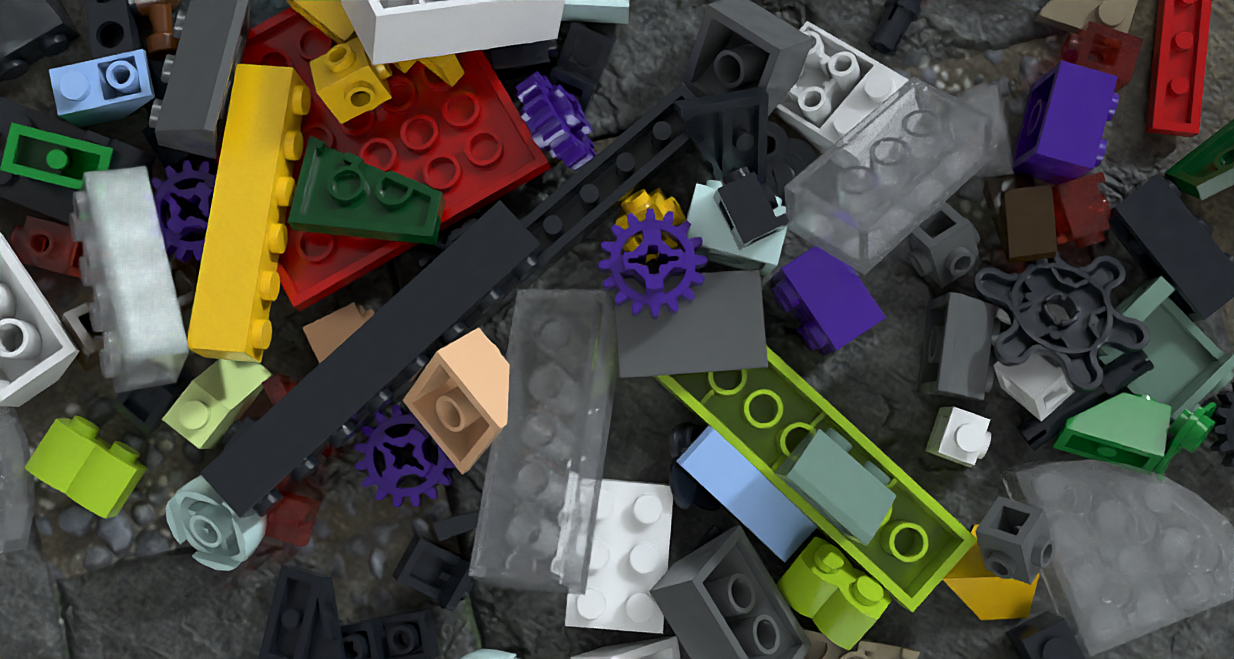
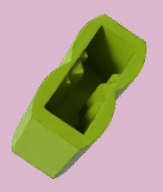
(86, 466)
(833, 593)

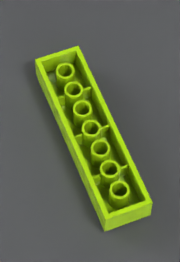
(768, 416)

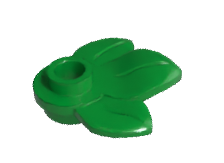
(1188, 433)

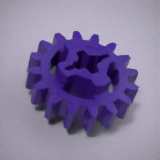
(556, 121)
(182, 225)
(675, 261)
(394, 473)

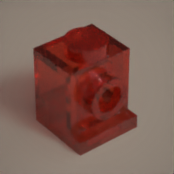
(1112, 48)
(1081, 211)
(60, 256)

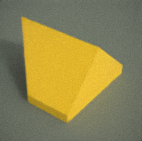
(987, 593)

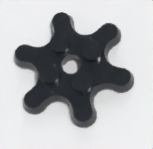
(1071, 342)

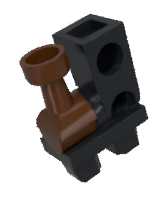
(116, 29)

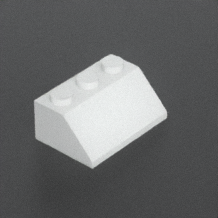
(32, 338)

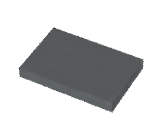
(711, 334)

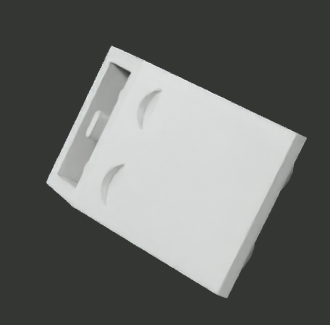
(835, 90)

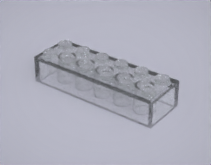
(552, 452)

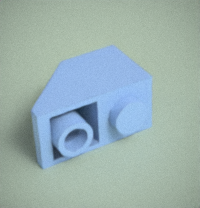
(102, 88)

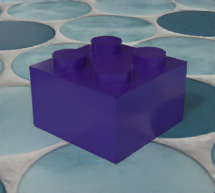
(1065, 123)
(825, 300)

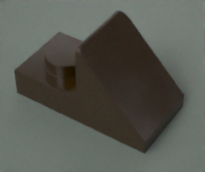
(1022, 217)

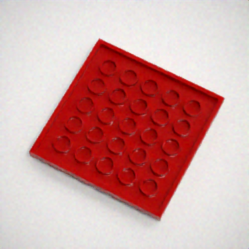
(443, 136)

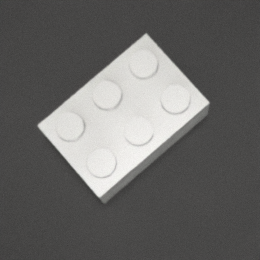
(626, 558)

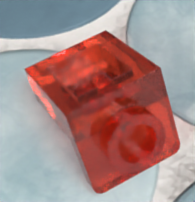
(293, 518)

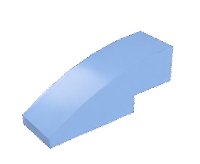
(746, 493)

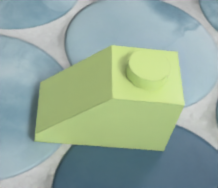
(216, 401)

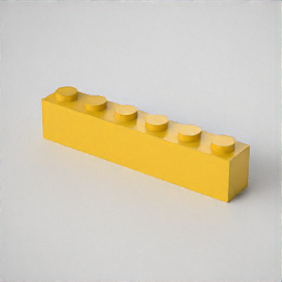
(249, 214)

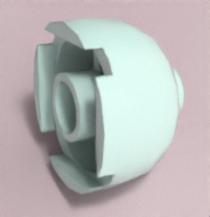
(212, 526)

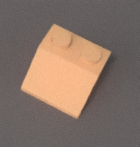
(463, 397)

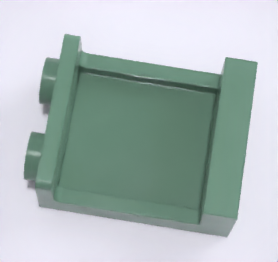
(1182, 355)

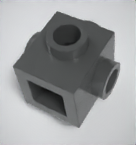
(944, 246)
(1015, 540)

